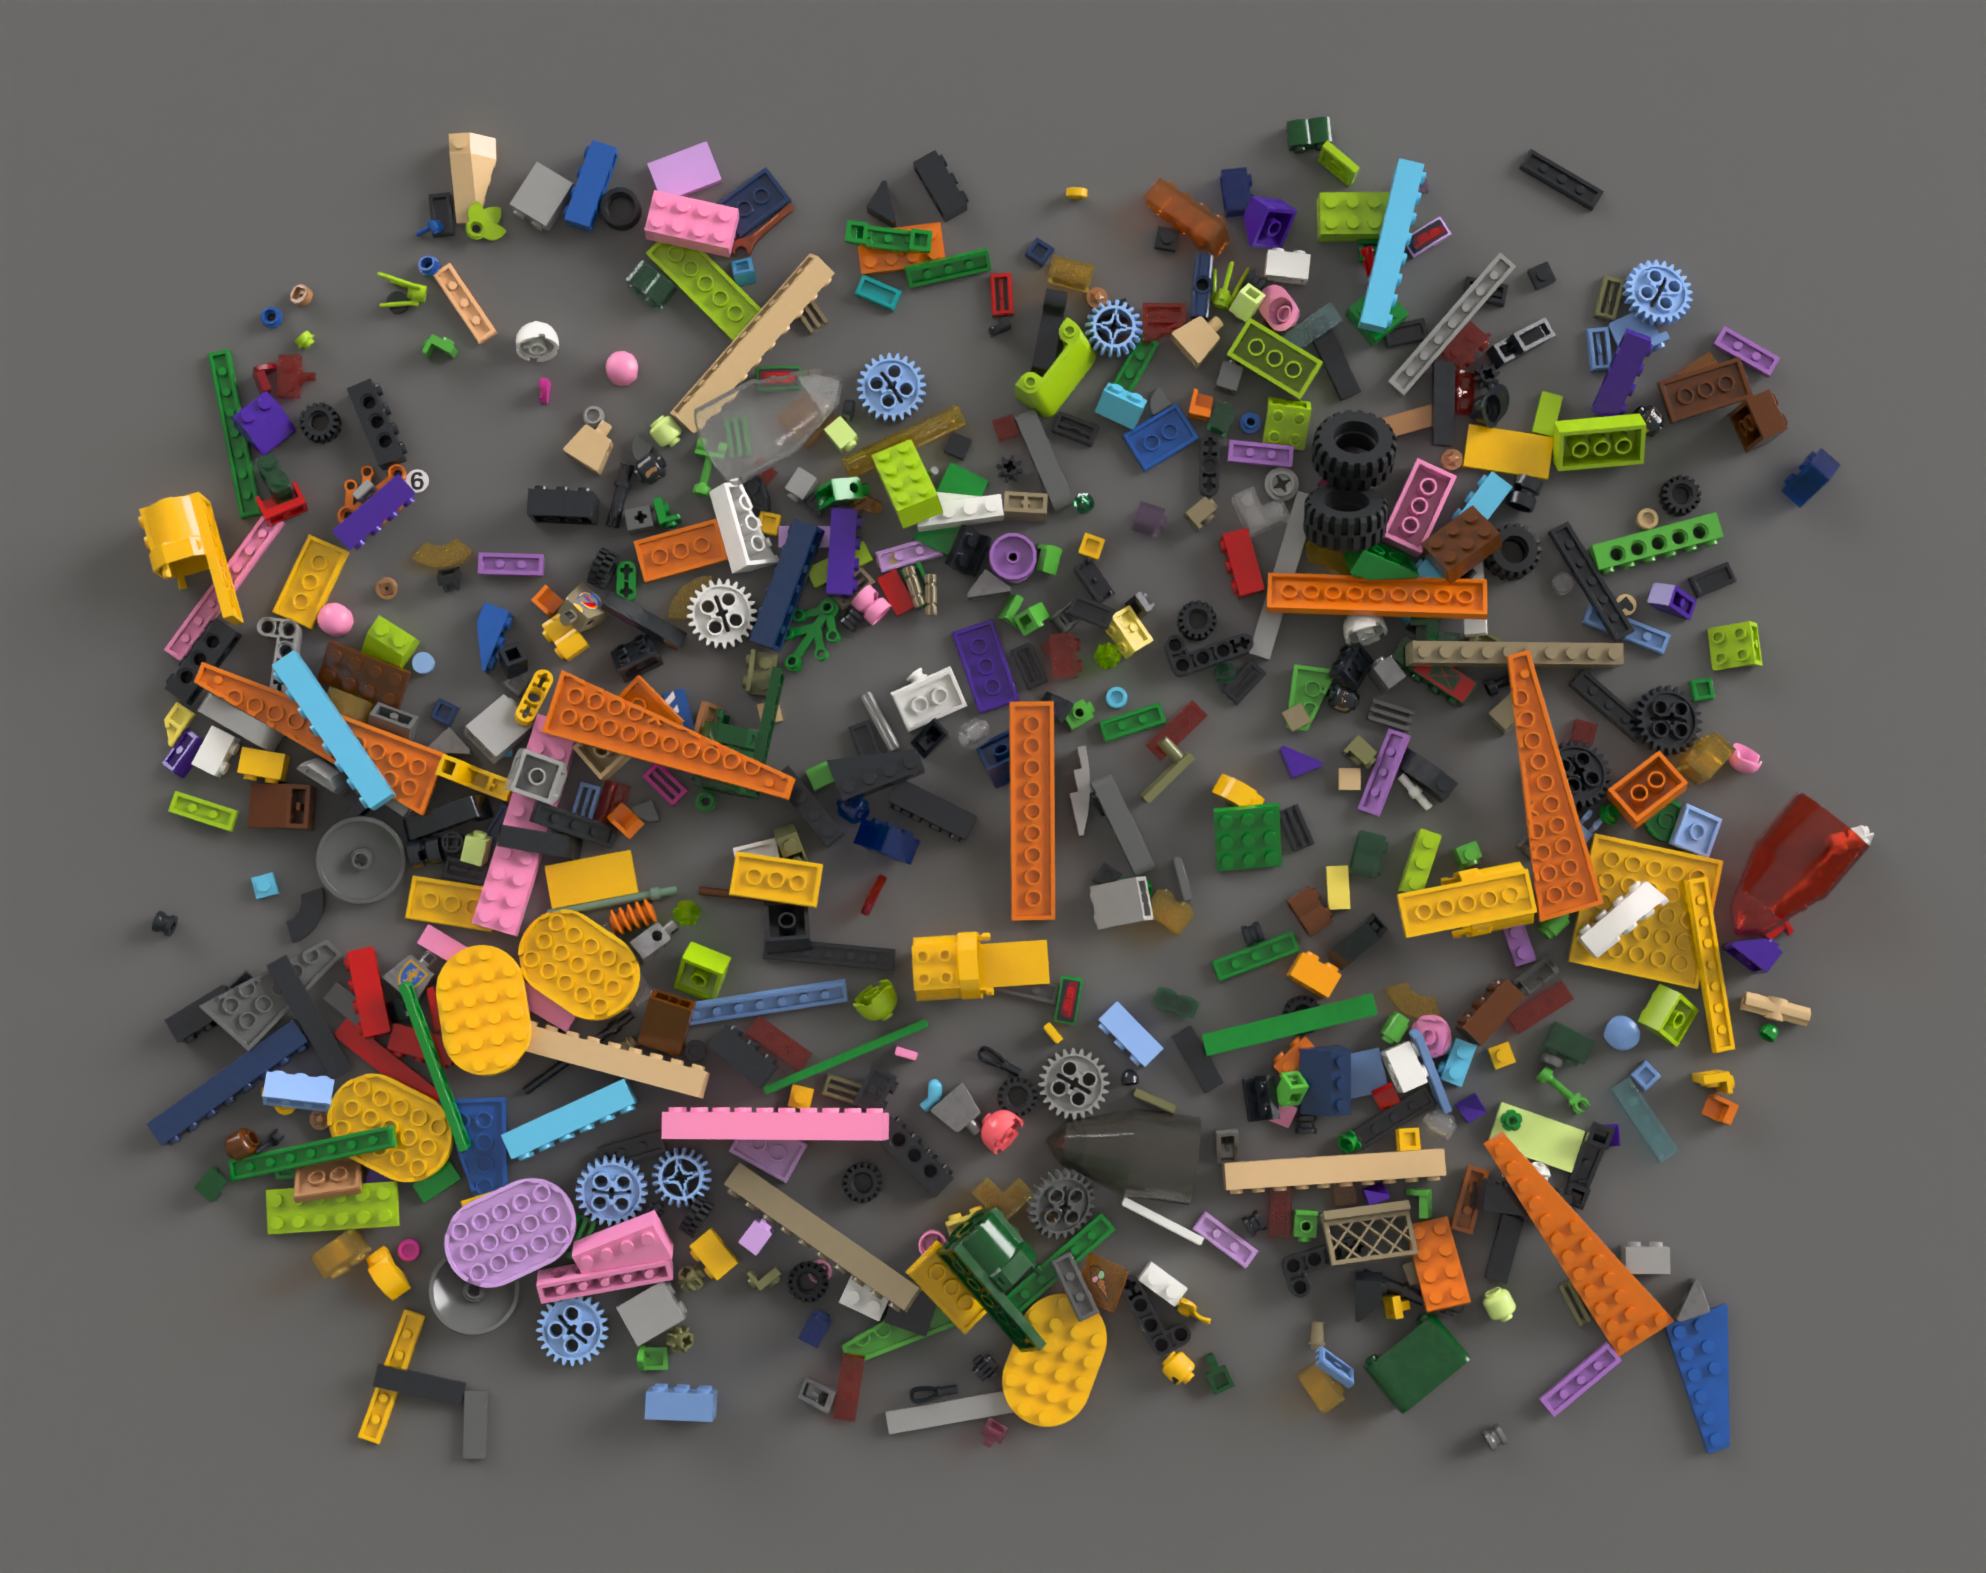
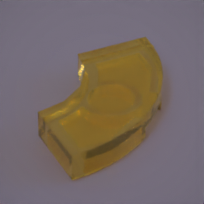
(443, 556)
(1331, 560)
(679, 605)
(1410, 1002)

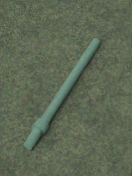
(654, 894)

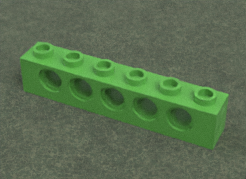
(1707, 525)

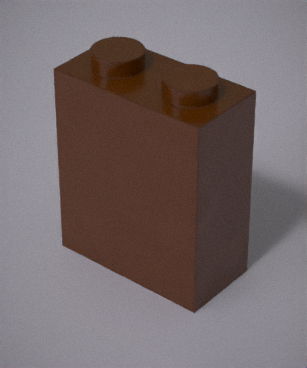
(666, 1022)

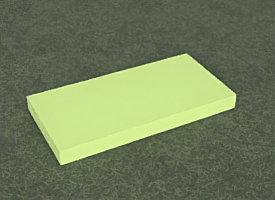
(1542, 1138)

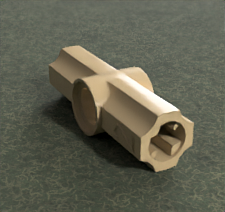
(1775, 1009)

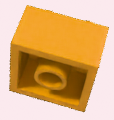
(1314, 975)

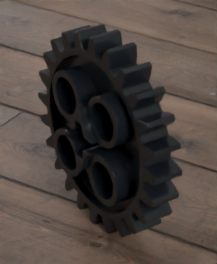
(1667, 701)
(1577, 773)

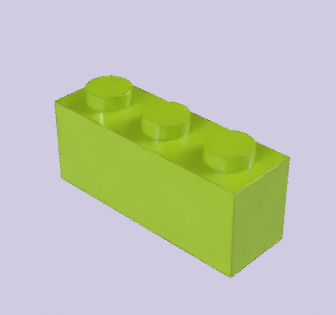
(1419, 861)

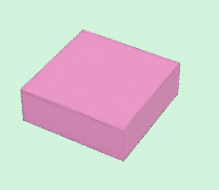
(905, 1053)

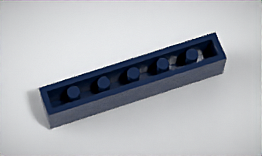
(786, 585)

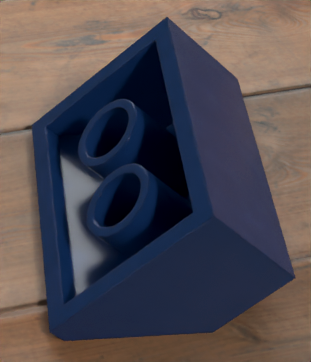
(996, 759)
(1329, 1080)

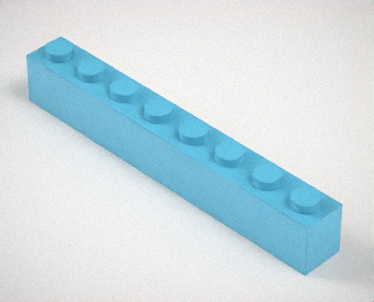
(1391, 246)
(1486, 500)
(333, 730)

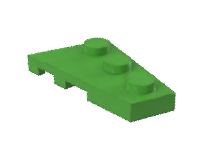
(1308, 688)

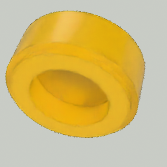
(1076, 193)

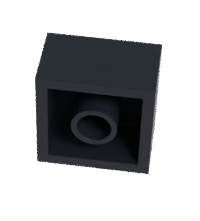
(786, 927)

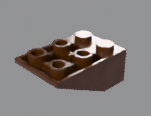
(282, 806)

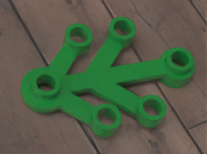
(812, 632)

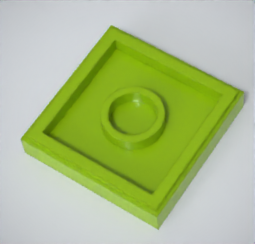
(1338, 163)

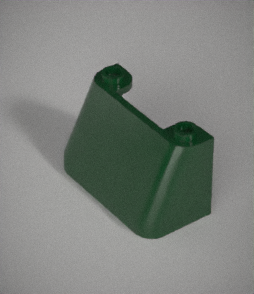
(1417, 1363)

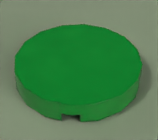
(1662, 823)

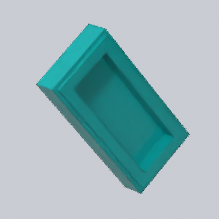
(878, 293)

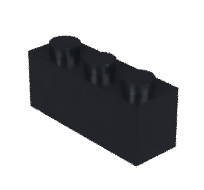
(941, 185)
(192, 1019)

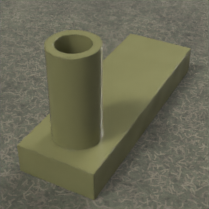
(1180, 762)

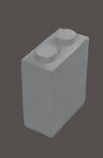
(541, 197)
(496, 730)
(1121, 903)
(652, 1312)

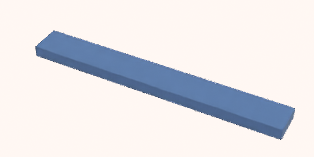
(770, 1001)

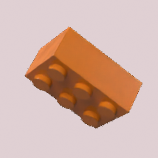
(1647, 789)

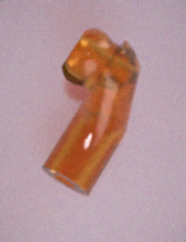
(869, 504)

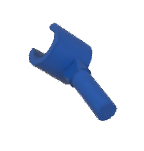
(434, 226)

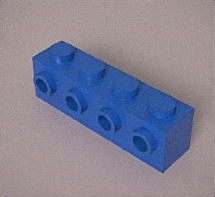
(591, 186)

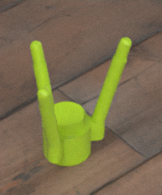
(415, 292)
(1222, 298)

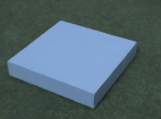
(1695, 831)

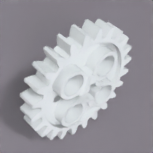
(740, 607)

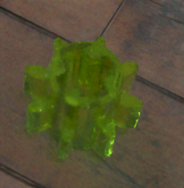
(1107, 656)
(686, 912)

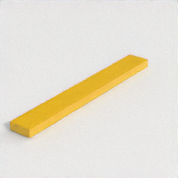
(1709, 964)

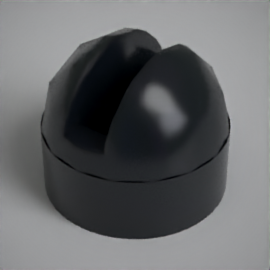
(1129, 1077)

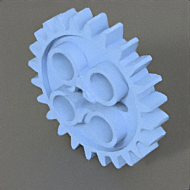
(1675, 301)
(907, 378)
(612, 1170)
(559, 1343)

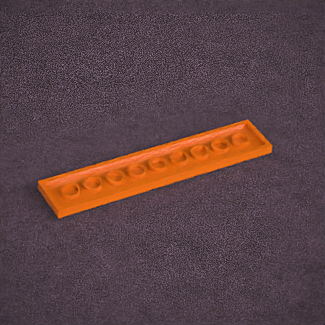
(1384, 597)
(1032, 810)

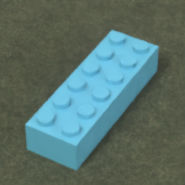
(567, 1120)

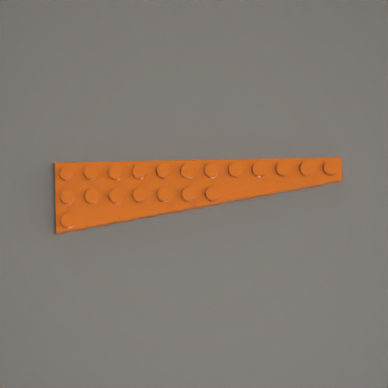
(613, 724)
(403, 763)
(1557, 844)
(1607, 1288)

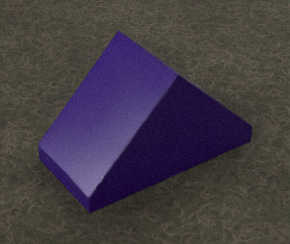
(1297, 763)

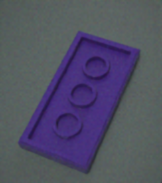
(985, 666)

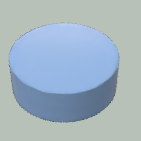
(423, 663)

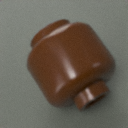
(241, 1144)

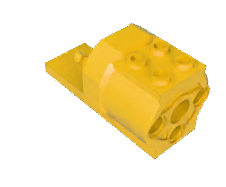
(186, 542)
(1473, 900)
(966, 969)

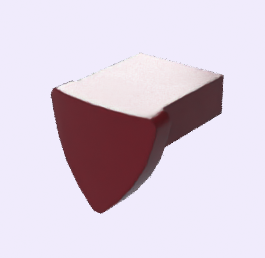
(259, 374)

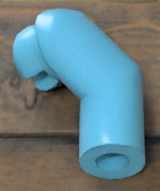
(934, 1095)

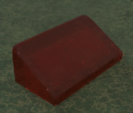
(1464, 392)
(611, 797)

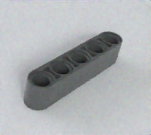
(1044, 460)
(1122, 825)

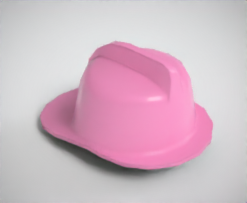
(1279, 308)

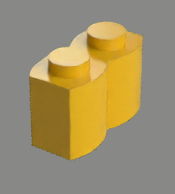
(566, 638)

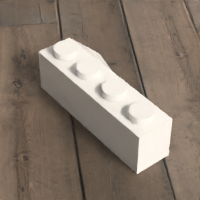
(964, 510)
(741, 530)
(1620, 918)

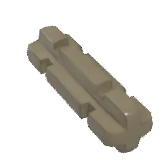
(914, 586)
(930, 595)

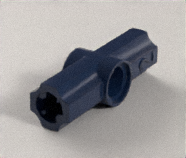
(1202, 274)

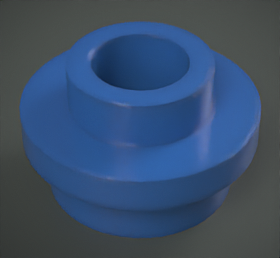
(431, 262)
(267, 313)
(1250, 429)

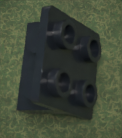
(636, 657)

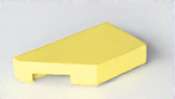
(177, 722)

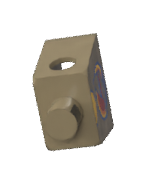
(582, 609)

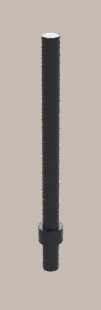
(613, 1027)

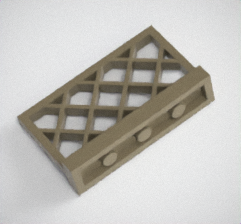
(1368, 1214)

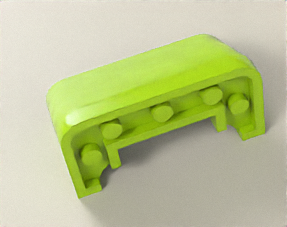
(1049, 392)

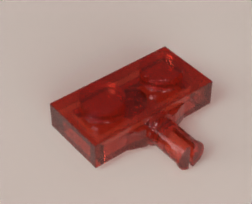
(291, 376)

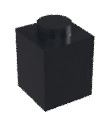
(513, 660)

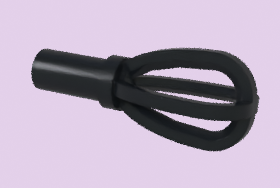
(1005, 1065)
(939, 1391)

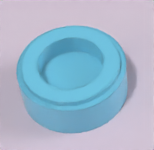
(1116, 697)

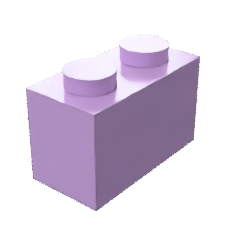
(757, 1235)

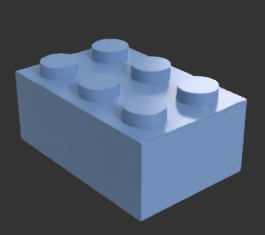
(681, 1403)

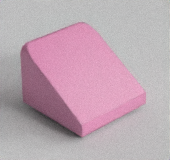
(1286, 1115)

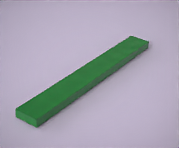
(236, 445)
(1289, 1024)
(846, 1056)
(435, 1066)
(313, 1153)

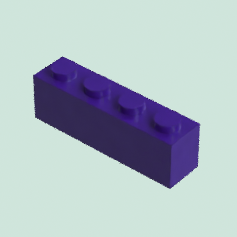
(1622, 373)
(373, 512)
(842, 553)

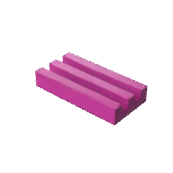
(678, 797)

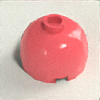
(1000, 1130)

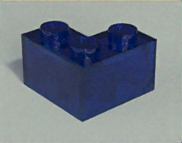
(1813, 475)
(887, 840)

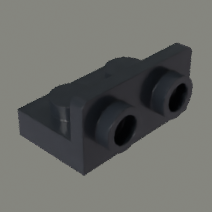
(968, 551)
(1352, 665)
(875, 1089)
(1260, 1098)

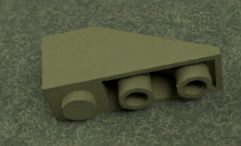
(790, 843)

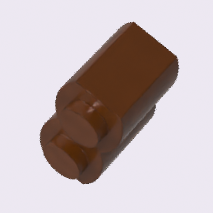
(1309, 911)

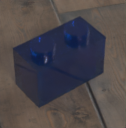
(1235, 191)
(815, 1328)

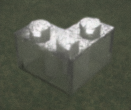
(1258, 516)

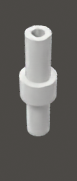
(1415, 792)

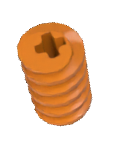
(632, 917)

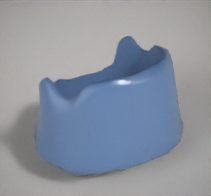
(1622, 1033)

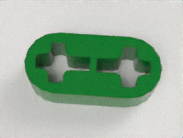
(632, 581)

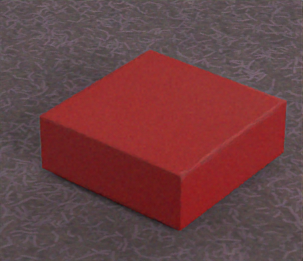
(1386, 1096)

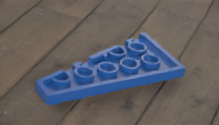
(487, 1157)
(1703, 1364)

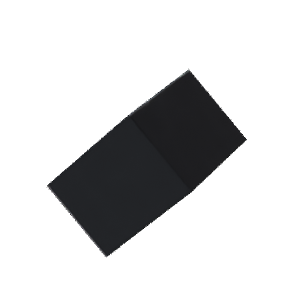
(881, 205)
(930, 738)

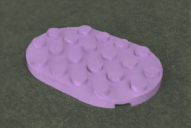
(510, 1232)

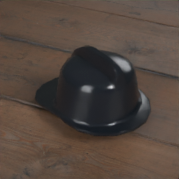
(1491, 407)

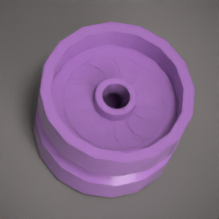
(1012, 571)

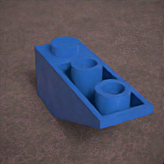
(491, 629)

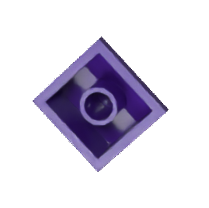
(1268, 222)
(263, 424)
(1755, 954)

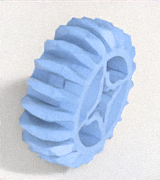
(1116, 310)
(680, 1167)

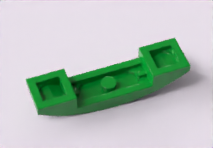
(888, 238)

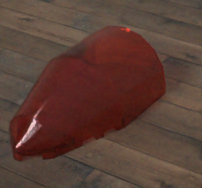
(1793, 866)

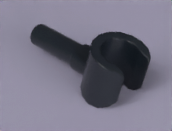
(271, 1140)

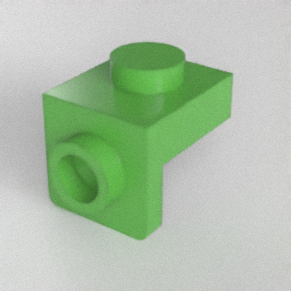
(444, 345)

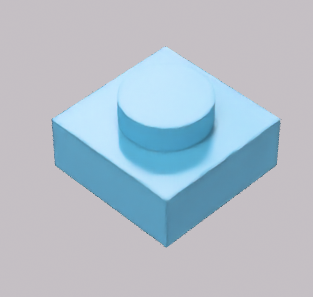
(265, 886)

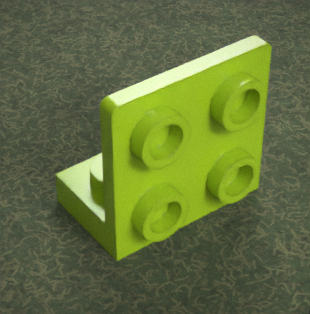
(1287, 422)
(1734, 646)

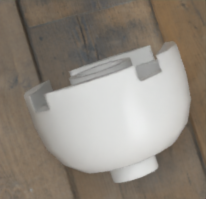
(537, 341)
(1363, 629)

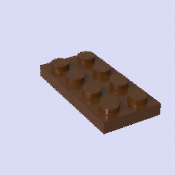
(1704, 390)
(363, 675)

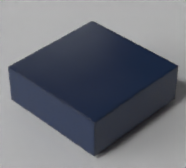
(1039, 252)
(444, 712)

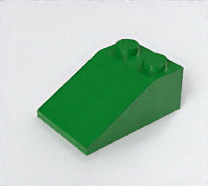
(1380, 563)

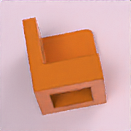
(1200, 406)
(547, 601)
(625, 820)
(1719, 1109)

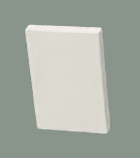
(929, 699)

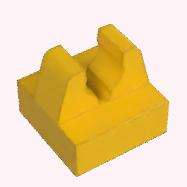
(1395, 1306)

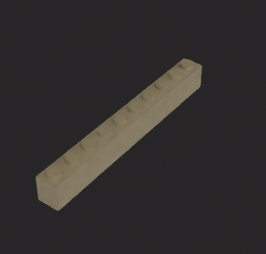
(1495, 654)
(823, 1237)

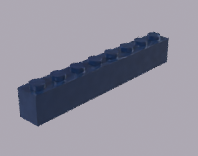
(229, 1083)

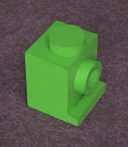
(1031, 618)
(1073, 721)
(1467, 855)
(1291, 1088)
(1301, 1216)

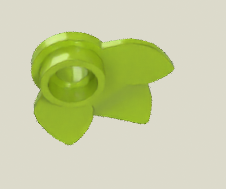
(487, 220)

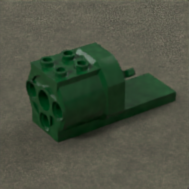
(744, 740)
(989, 1260)

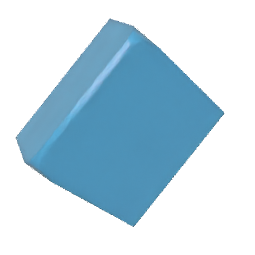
(743, 272)

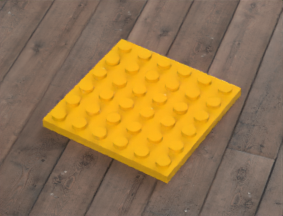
(1659, 945)

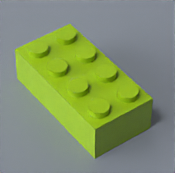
(1350, 215)
(1274, 358)
(1599, 442)
(907, 483)

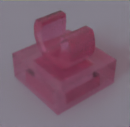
(993, 1432)

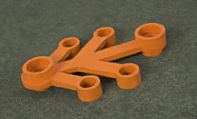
(349, 498)

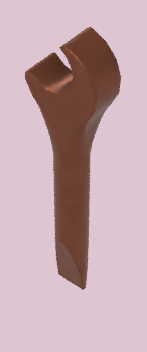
(748, 243)

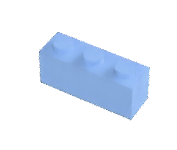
(1129, 1035)
(298, 1091)

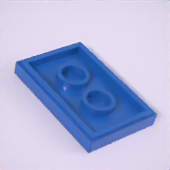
(1160, 437)

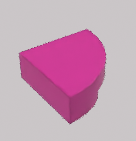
(545, 386)

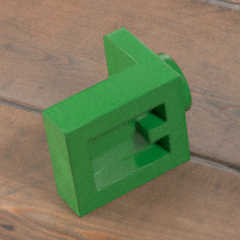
(662, 511)

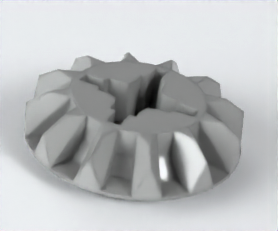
(1283, 474)

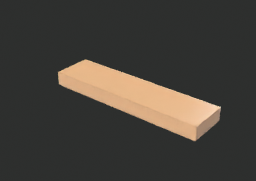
(465, 304)

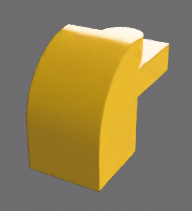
(1236, 792)
(386, 1274)

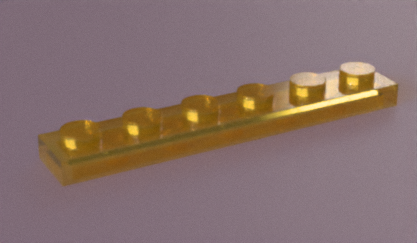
(919, 433)

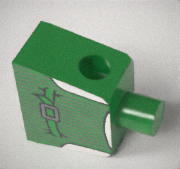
(840, 492)

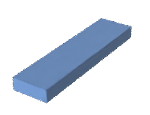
(1643, 636)
(1433, 1078)

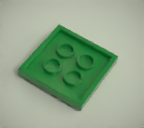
(1247, 837)

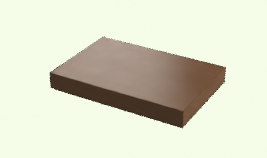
(328, 1180)

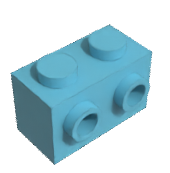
(1121, 405)
(1456, 1062)

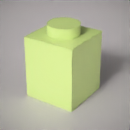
(1247, 302)
(841, 435)
(476, 848)

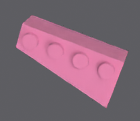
(623, 1245)

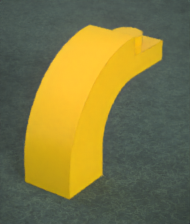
(473, 777)

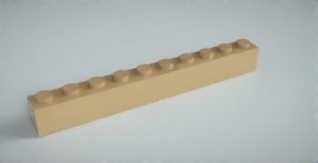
(756, 338)
(618, 1062)
(1334, 1169)

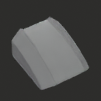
(325, 774)
(536, 776)

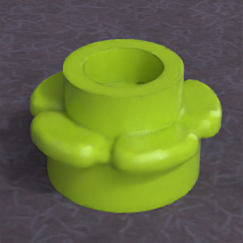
(305, 340)

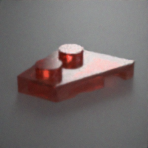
(1161, 319)

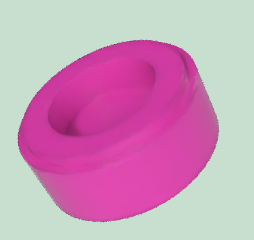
(409, 1250)

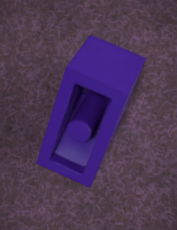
(1671, 600)

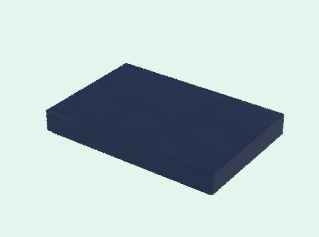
(756, 201)

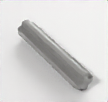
(880, 721)

